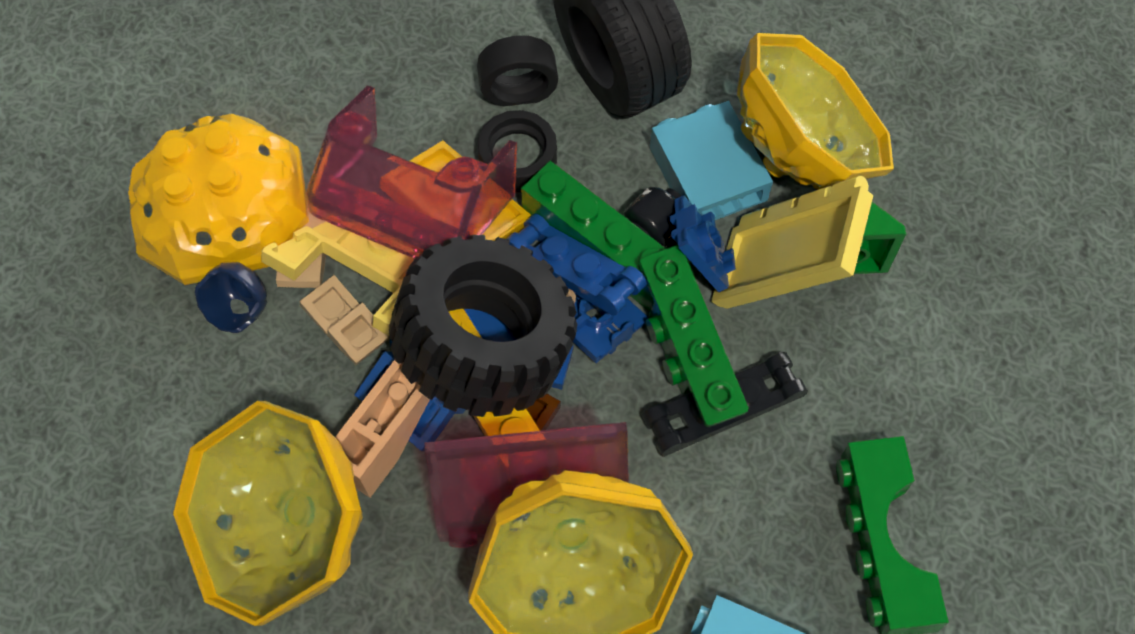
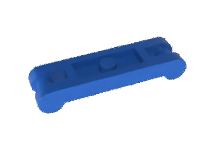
(579, 266)

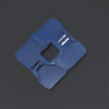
(702, 243)
(603, 335)

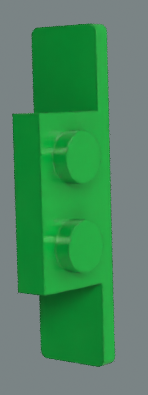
(689, 338)

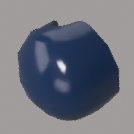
(227, 283)

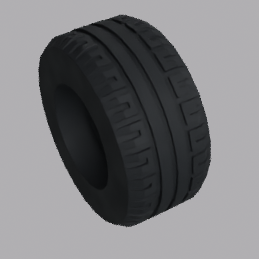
(627, 50)

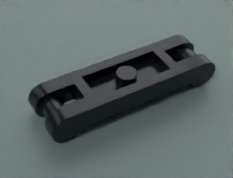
(755, 392)

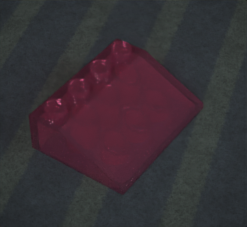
(480, 472)

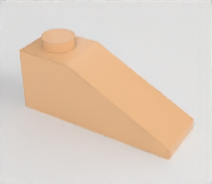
(381, 428)

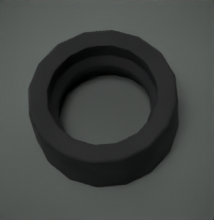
(512, 54)
(519, 123)

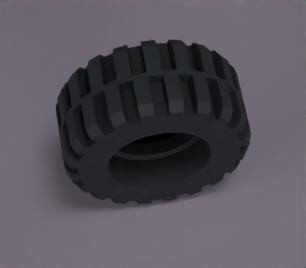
(466, 368)

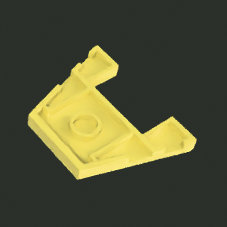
(358, 253)

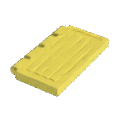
(797, 243)

